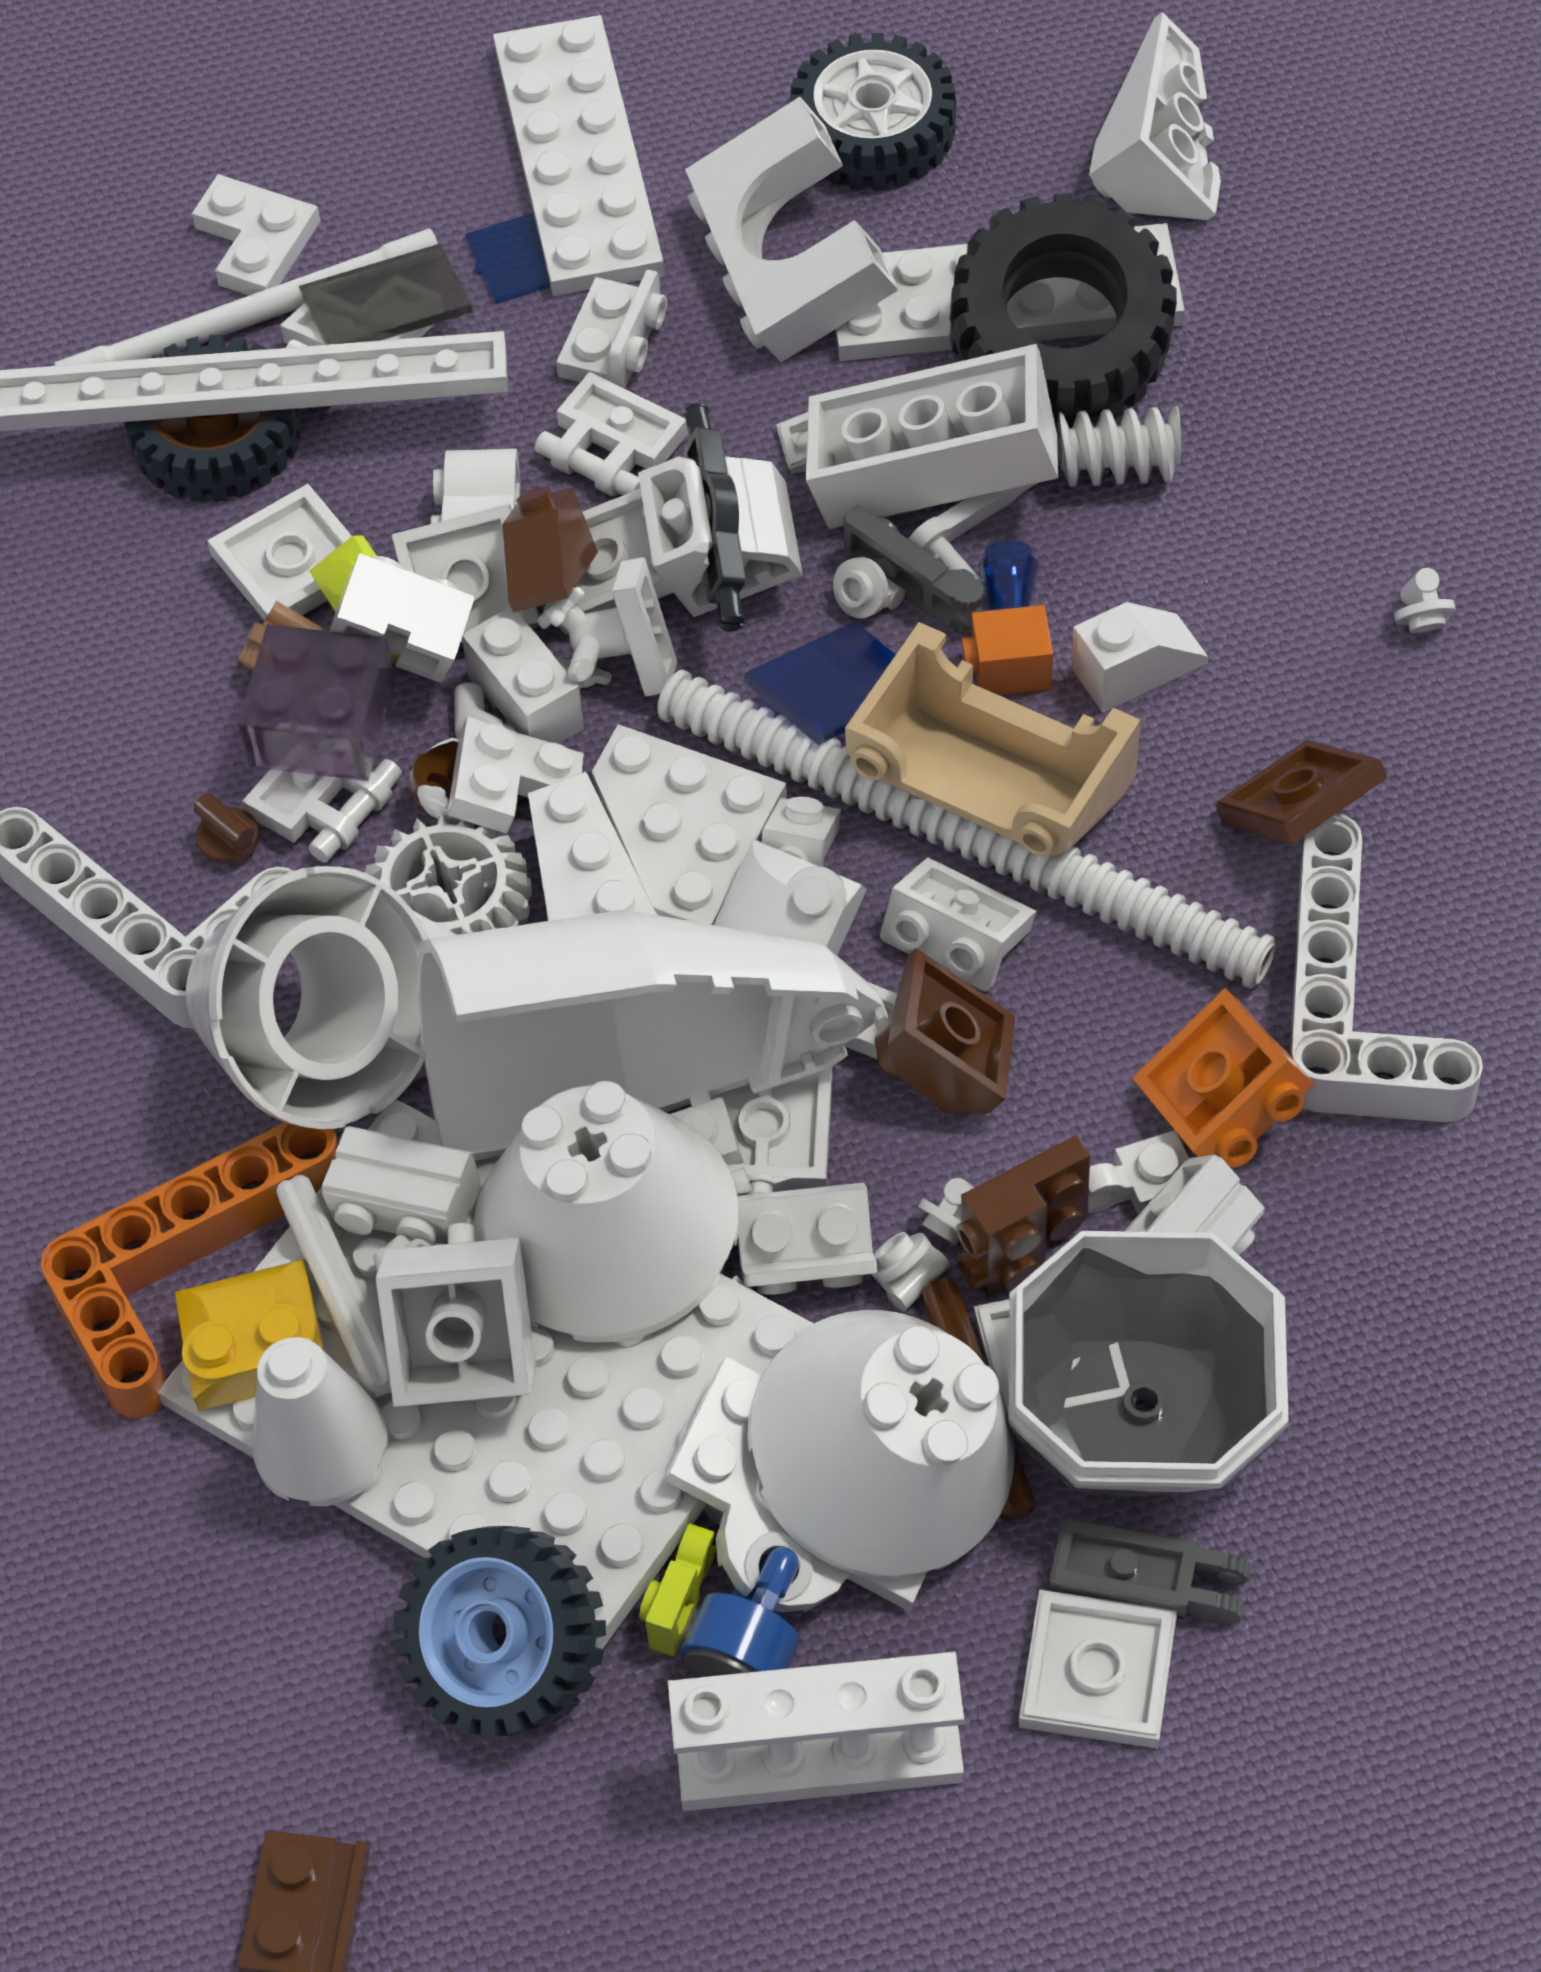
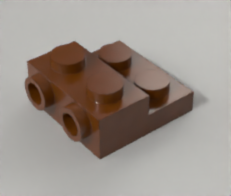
(1017, 1211)

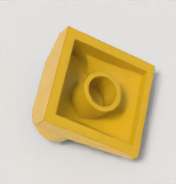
(235, 1322)

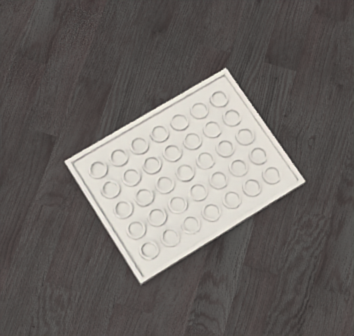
(569, 1458)

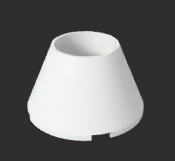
(359, 996)

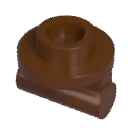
(224, 832)

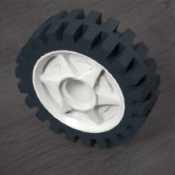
(881, 106)

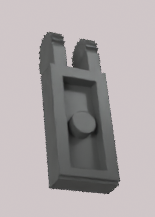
(919, 571)
(1146, 1570)

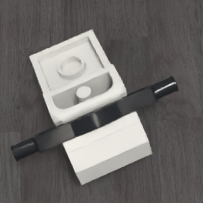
(703, 524)

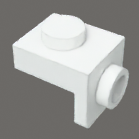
(802, 828)

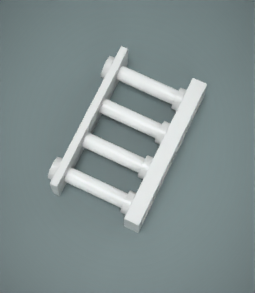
(817, 1731)

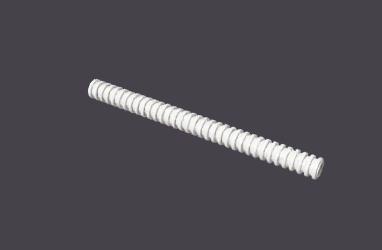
(1067, 875)

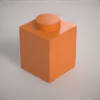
(1010, 650)

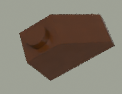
(545, 547)

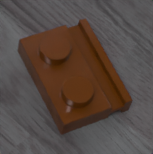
(304, 1904)

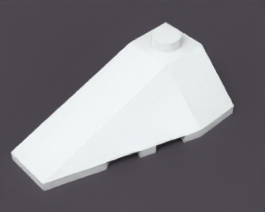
(1155, 137)

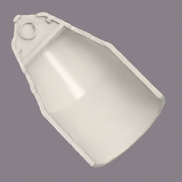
(627, 1001)

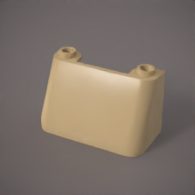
(986, 754)

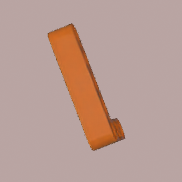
(169, 1247)

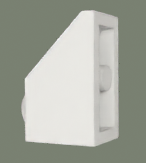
(1132, 653)

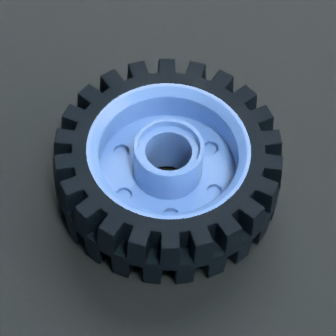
(546, 1622)

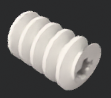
(1119, 446)

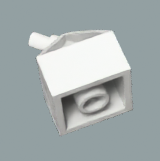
(456, 1320)

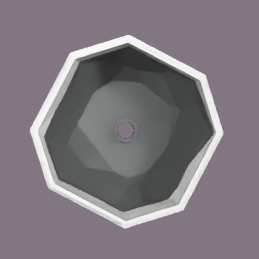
(1195, 1340)

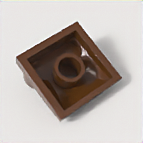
(947, 1039)

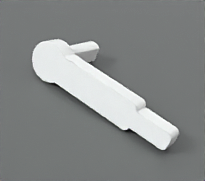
(942, 529)

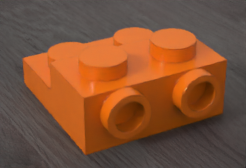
(1224, 1082)

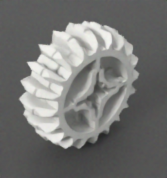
(469, 867)

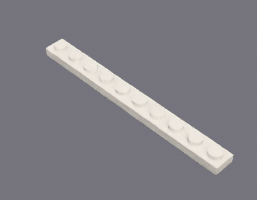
(253, 381)

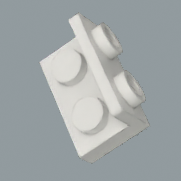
(613, 330)
(955, 922)
(805, 1238)

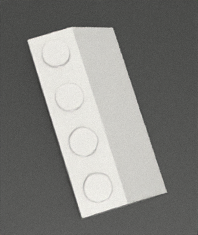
(932, 436)

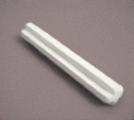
(336, 1283)

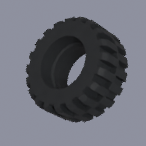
(1080, 245)

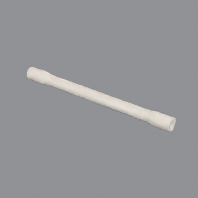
(240, 312)

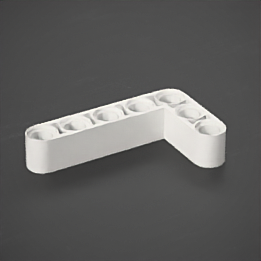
(95, 893)
(1330, 988)

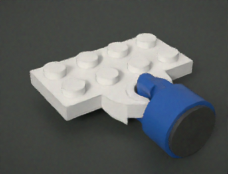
(760, 1557)

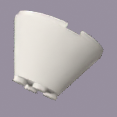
(613, 1213)
(881, 1444)

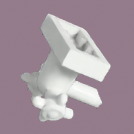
(629, 628)

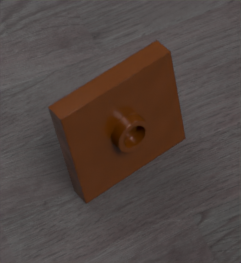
(1300, 791)

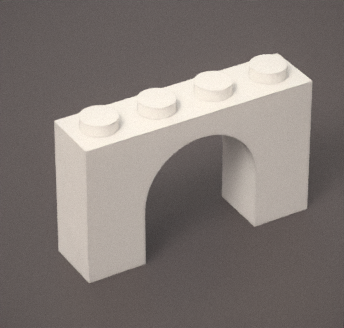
(739, 193)

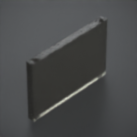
(386, 298)

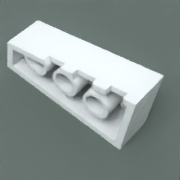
(581, 854)

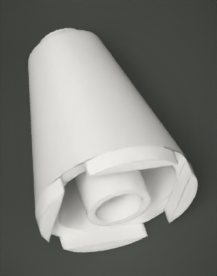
(314, 1426)

